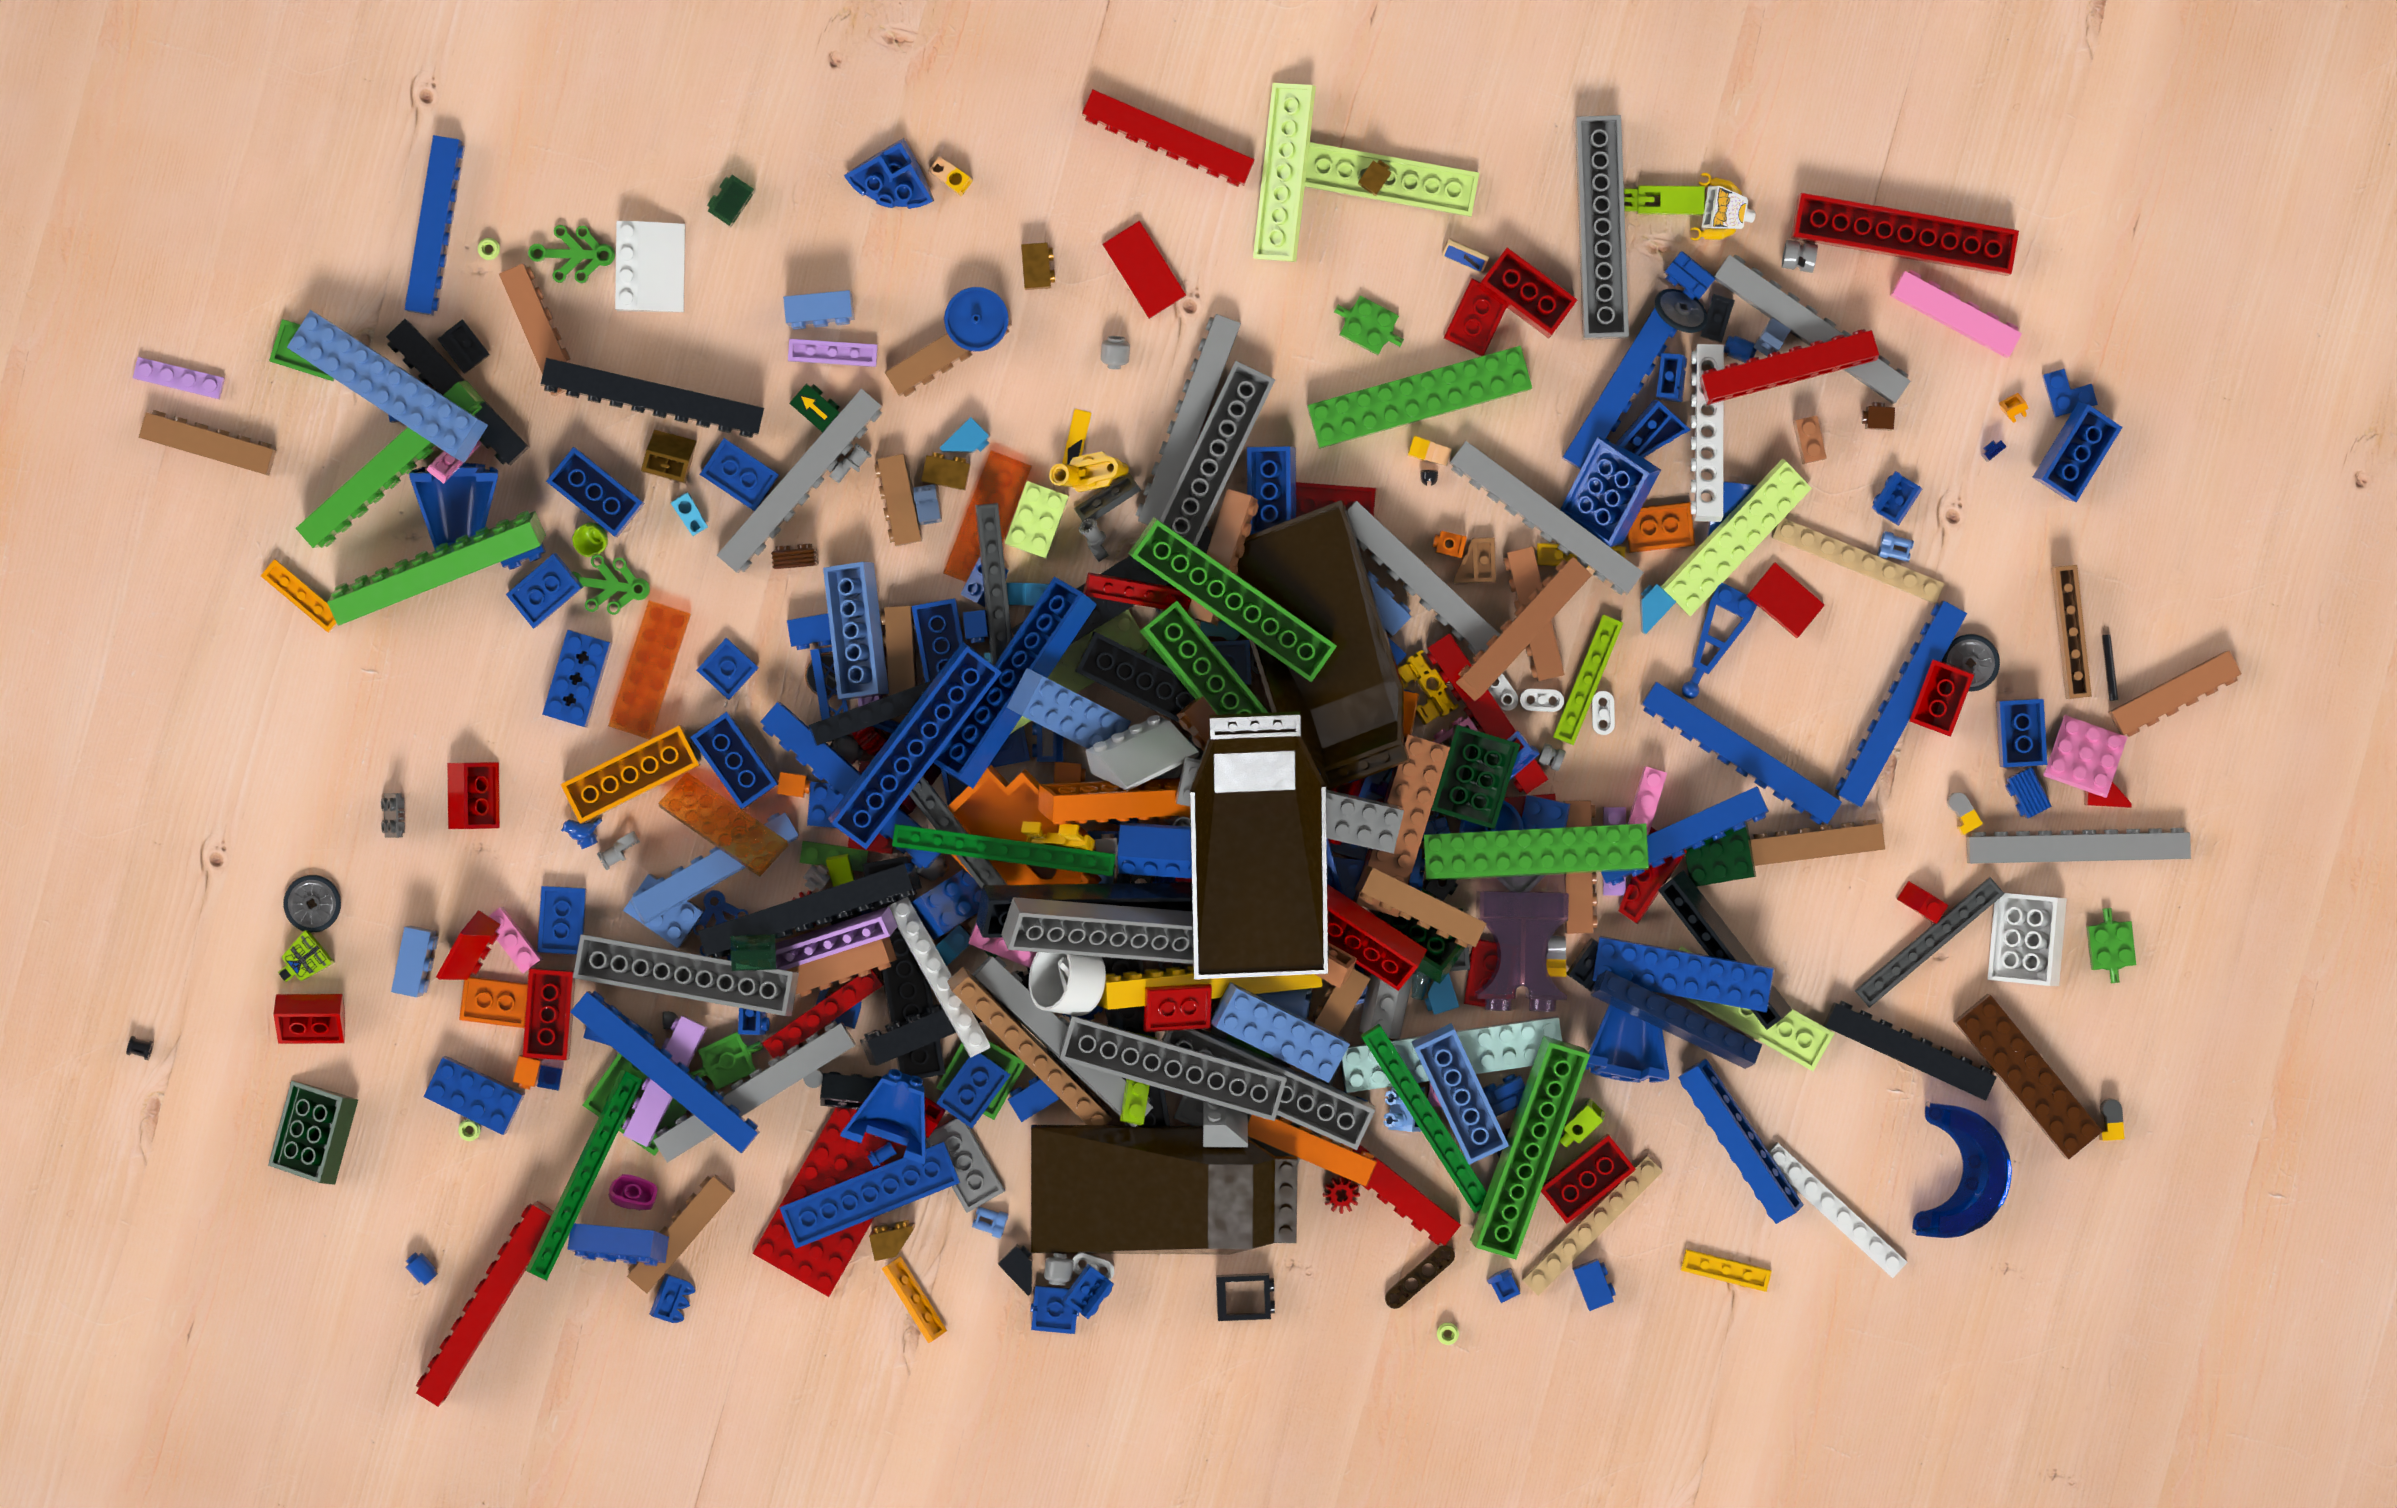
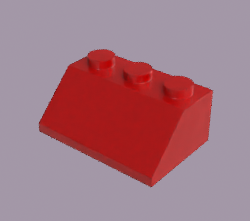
(1942, 697)
(473, 795)
(470, 948)
(309, 1018)

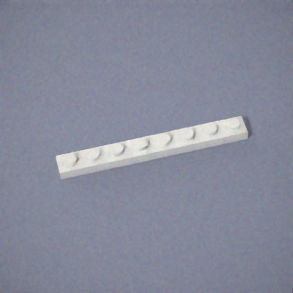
(937, 976)
(1837, 1212)

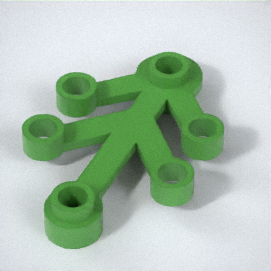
(575, 254)
(612, 585)

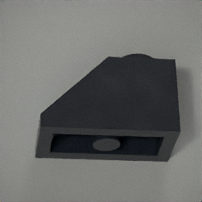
(1018, 1267)

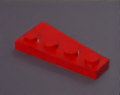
(1644, 888)

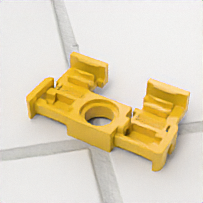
(1440, 702)
(1066, 837)

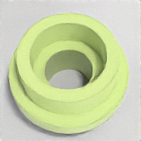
(485, 242)
(462, 1130)
(1447, 1340)

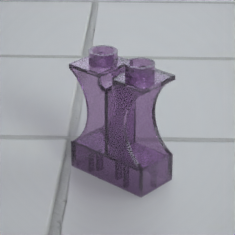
(1522, 931)

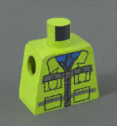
(304, 958)
(1587, 1116)

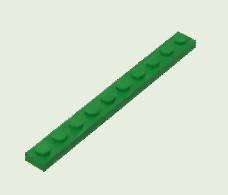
(1004, 850)
(1425, 1116)
(584, 1175)

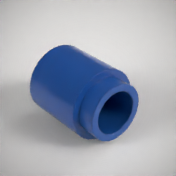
(1739, 348)
(421, 1268)

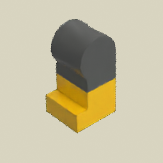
(2112, 1120)

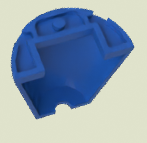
(457, 505)
(1628, 1049)
(894, 1113)

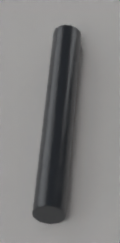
(2110, 669)

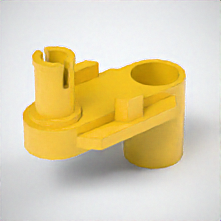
(1088, 472)

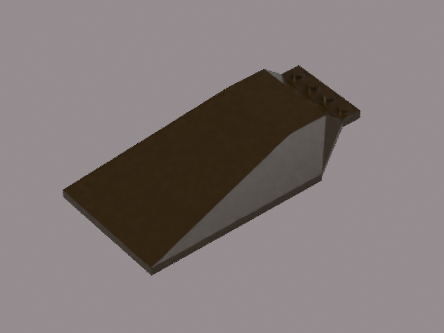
(1357, 699)
(1258, 851)
(1156, 1192)

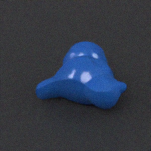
(582, 832)

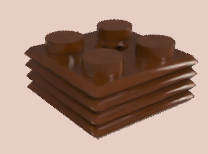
(800, 557)

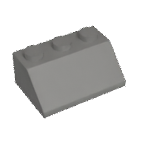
(1385, 1007)
(1224, 1126)

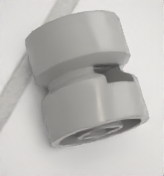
(1799, 256)

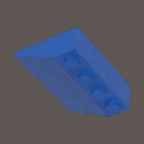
(1610, 491)

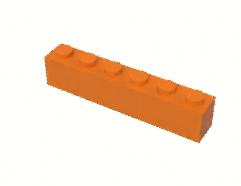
(1313, 1148)

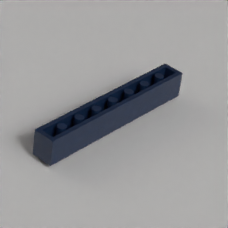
(1676, 1019)

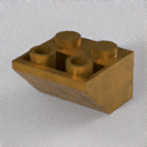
(669, 456)
(889, 1241)

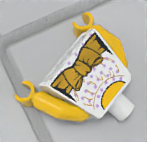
(1723, 210)

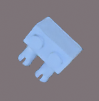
(1399, 1116)

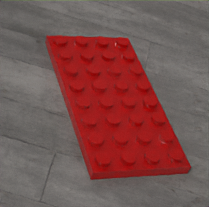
(828, 1164)

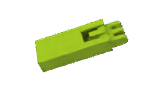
(1673, 200)

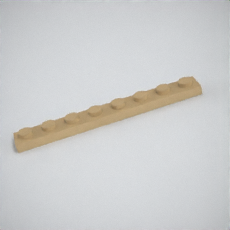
(1858, 560)
(1591, 1226)

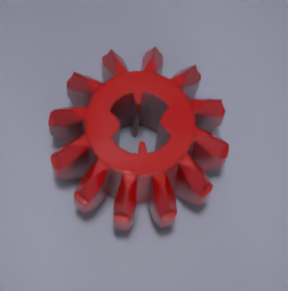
(870, 739)
(1344, 1202)

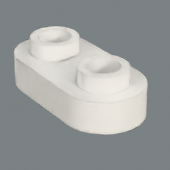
(1501, 690)
(1541, 700)
(1603, 713)
(1093, 1261)

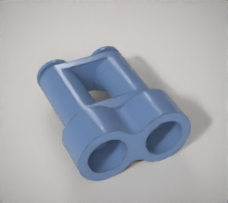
(1887, 544)
(998, 1225)

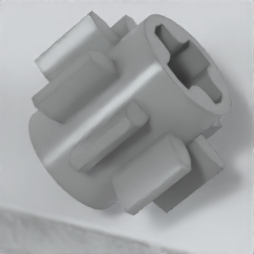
(817, 877)

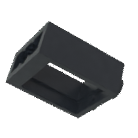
(1221, 1296)

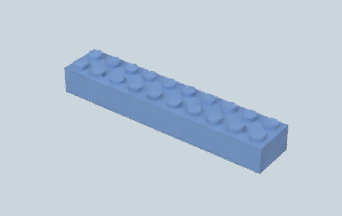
(387, 386)

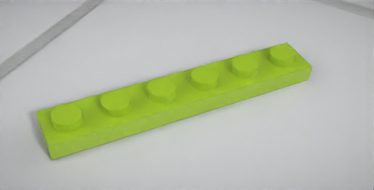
(1588, 679)

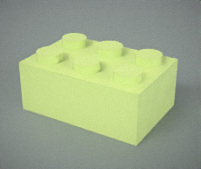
(1036, 519)

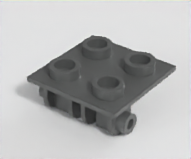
(390, 806)

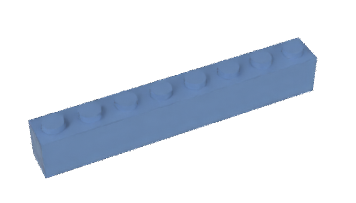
(698, 877)

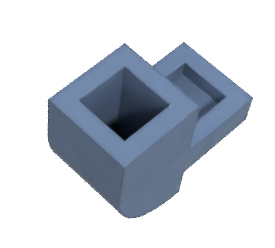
(1771, 337)
(927, 504)

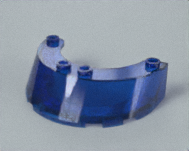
(1983, 1179)

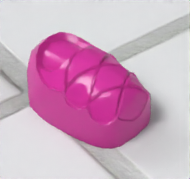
(633, 1192)

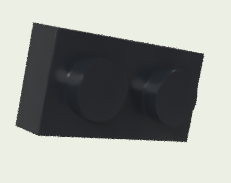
(1718, 318)

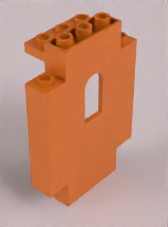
(998, 811)

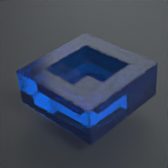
(1992, 449)
(550, 1077)

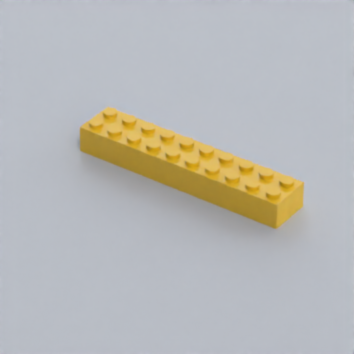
(1130, 988)

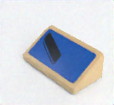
(1465, 256)

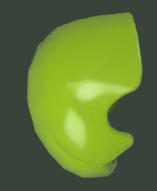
(590, 539)

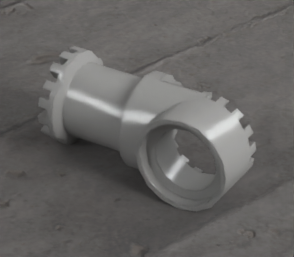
(854, 460)
(1094, 538)
(615, 853)

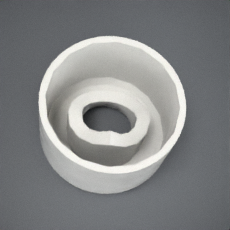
(1066, 982)

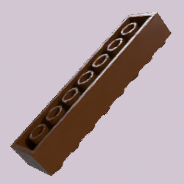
(2028, 1076)

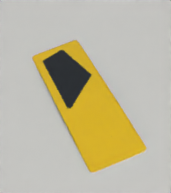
(1077, 435)

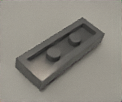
(1108, 498)

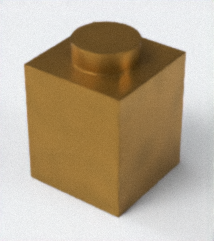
(1375, 177)

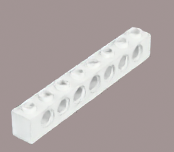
(1713, 510)

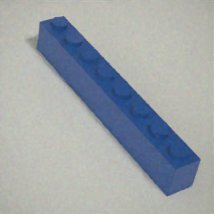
(433, 225)
(1621, 387)
(1698, 828)
(1740, 1141)

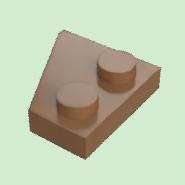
(1478, 562)

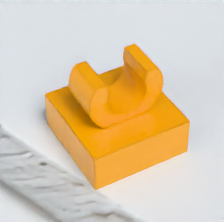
(2014, 405)

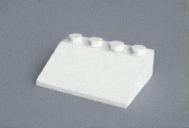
(650, 266)
(1140, 753)
(2027, 939)

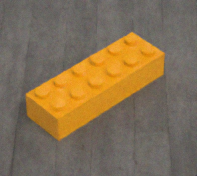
(630, 774)

